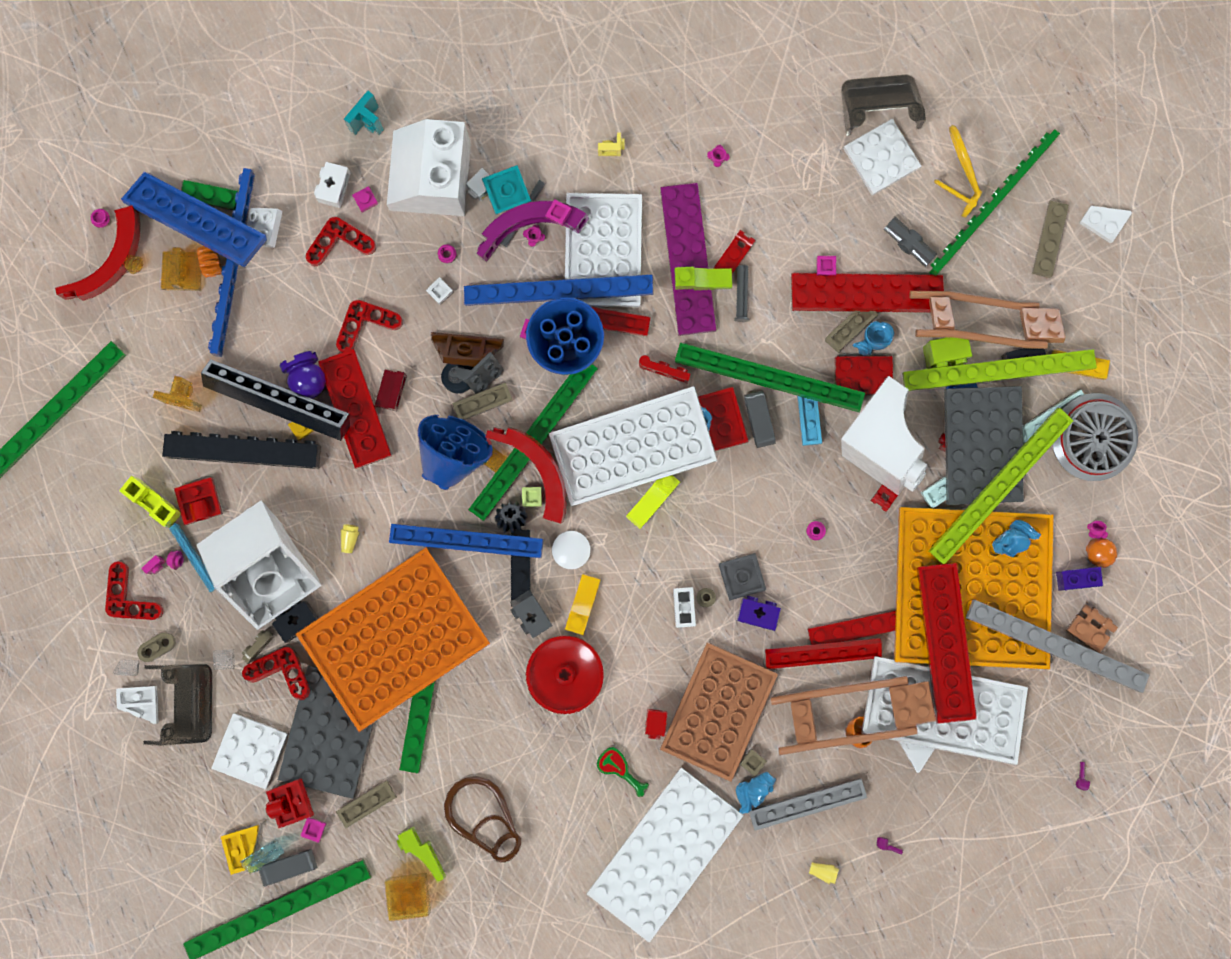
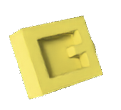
(608, 148)

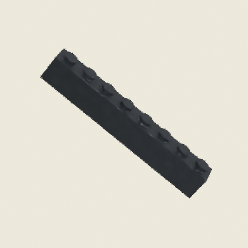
(275, 400)
(241, 450)

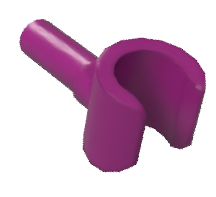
(1081, 783)
(882, 843)

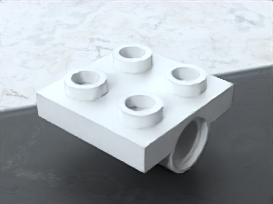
(267, 222)

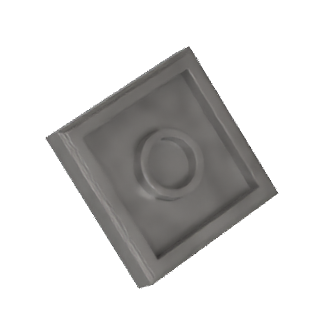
(742, 576)

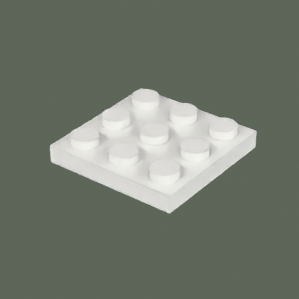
(882, 157)
(249, 751)

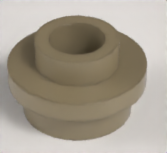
(700, 597)

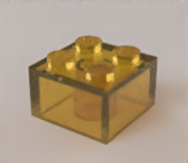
(407, 896)

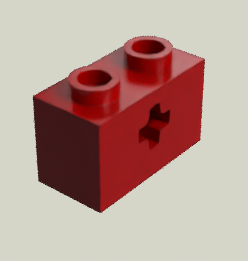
(655, 723)

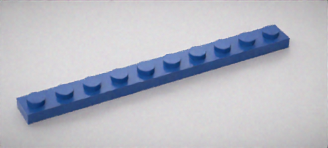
(230, 270)
(550, 290)

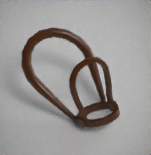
(473, 837)

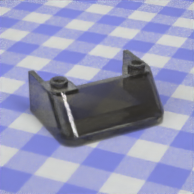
(191, 704)

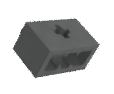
(522, 606)

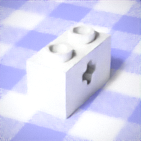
(334, 195)
(684, 607)

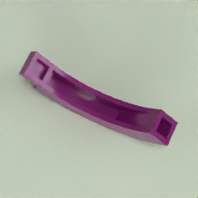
(520, 217)

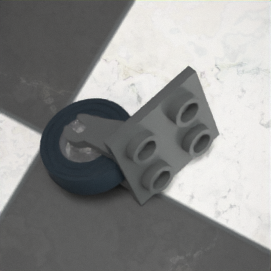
(463, 377)

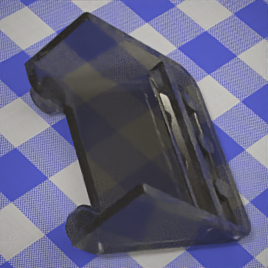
(880, 94)

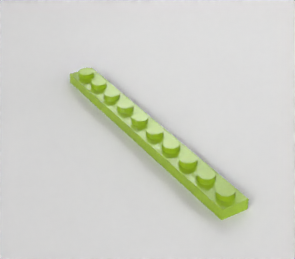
(999, 370)
(1000, 486)

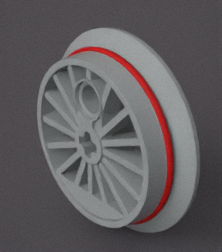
(1105, 406)

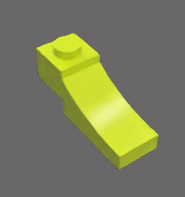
(652, 500)

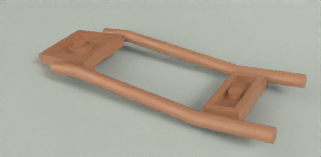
(1038, 324)
(910, 706)

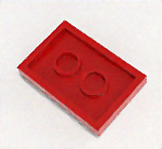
(863, 372)
(726, 423)

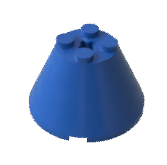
(562, 320)
(450, 449)

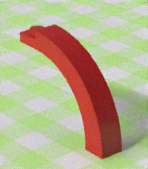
(114, 267)
(551, 475)

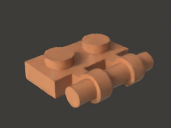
(1087, 633)

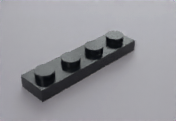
(520, 570)

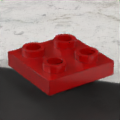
(198, 501)
(289, 803)

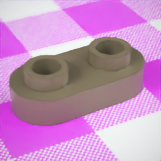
(157, 647)
(253, 651)

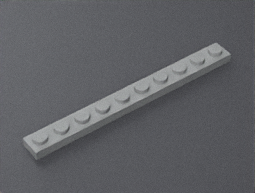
(1057, 646)

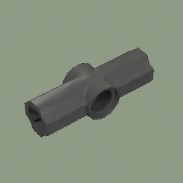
(910, 241)

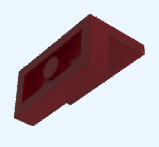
(391, 390)

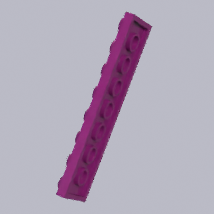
(687, 249)

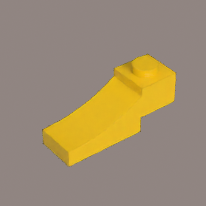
(582, 604)

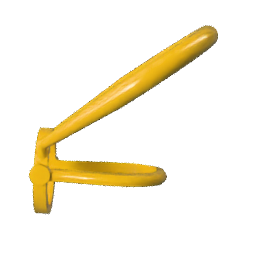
(968, 169)

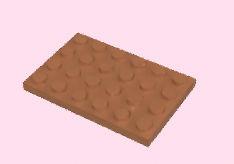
(718, 712)

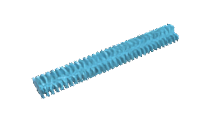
(192, 556)

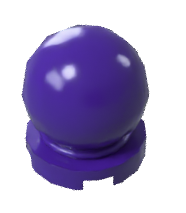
(304, 375)

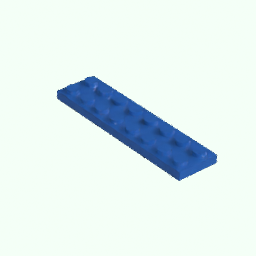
(194, 219)

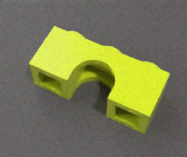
(151, 501)

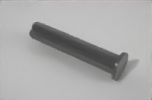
(742, 294)

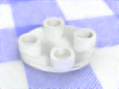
(571, 550)

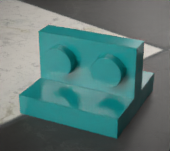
(363, 115)
(506, 189)

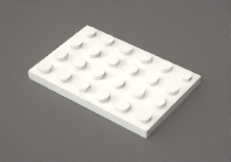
(607, 243)

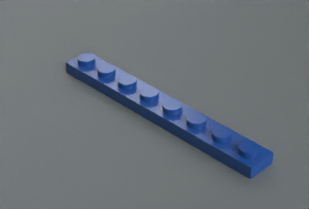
(466, 541)

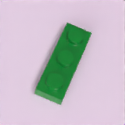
(210, 194)

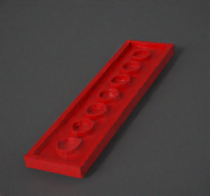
(861, 292)
(946, 643)

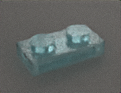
(261, 857)

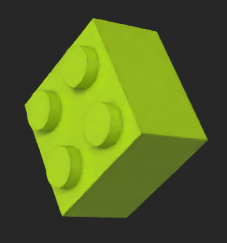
(946, 352)

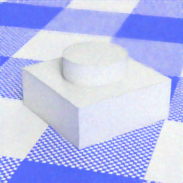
(439, 291)

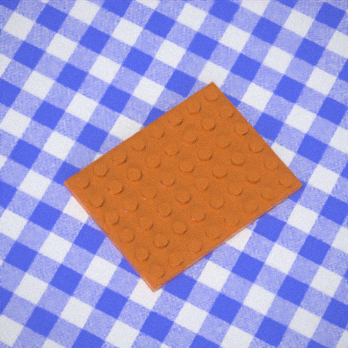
(392, 639)

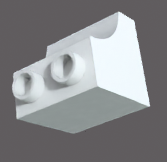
(882, 443)
(257, 565)

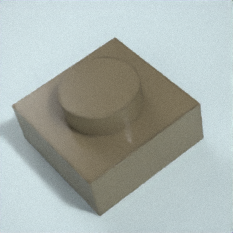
(753, 762)

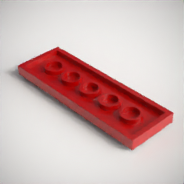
(351, 394)

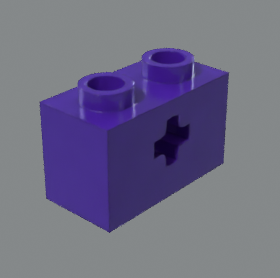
(1079, 578)
(747, 615)

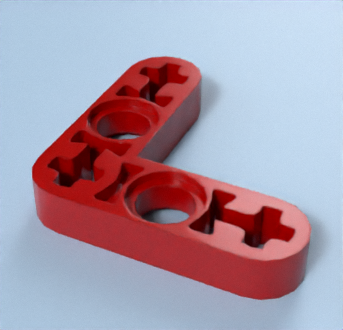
(334, 235)
(365, 315)
(120, 599)
(280, 664)

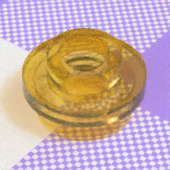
(134, 264)

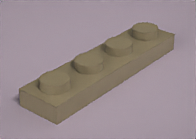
(1050, 239)

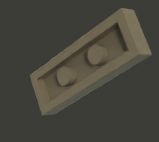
(850, 329)
(482, 401)
(366, 804)

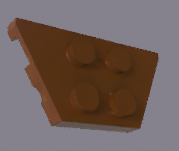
(463, 348)

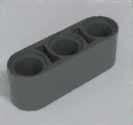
(759, 419)
(288, 867)

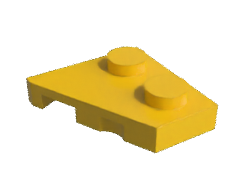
(239, 846)

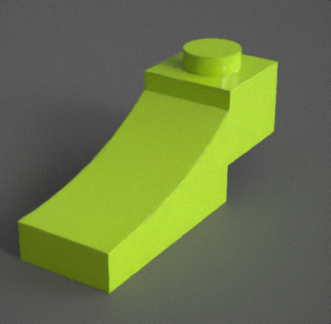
(702, 278)
(410, 842)

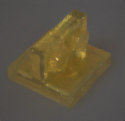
(180, 271)
(179, 394)

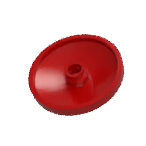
(564, 674)

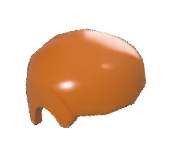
(1101, 552)
(855, 728)

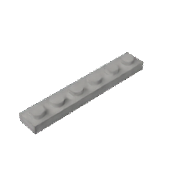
(807, 804)

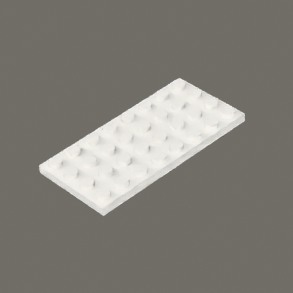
(633, 446)
(990, 737)
(665, 854)

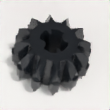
(516, 512)

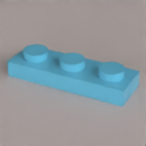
(809, 421)

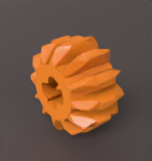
(209, 262)

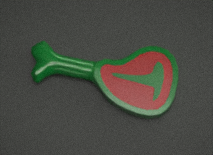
(614, 762)

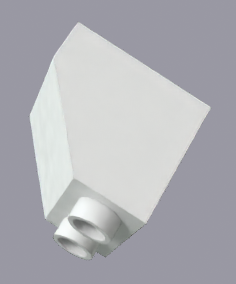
(429, 168)

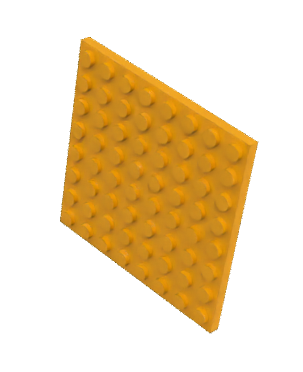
(1007, 583)

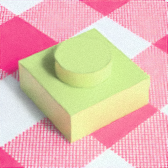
(531, 497)

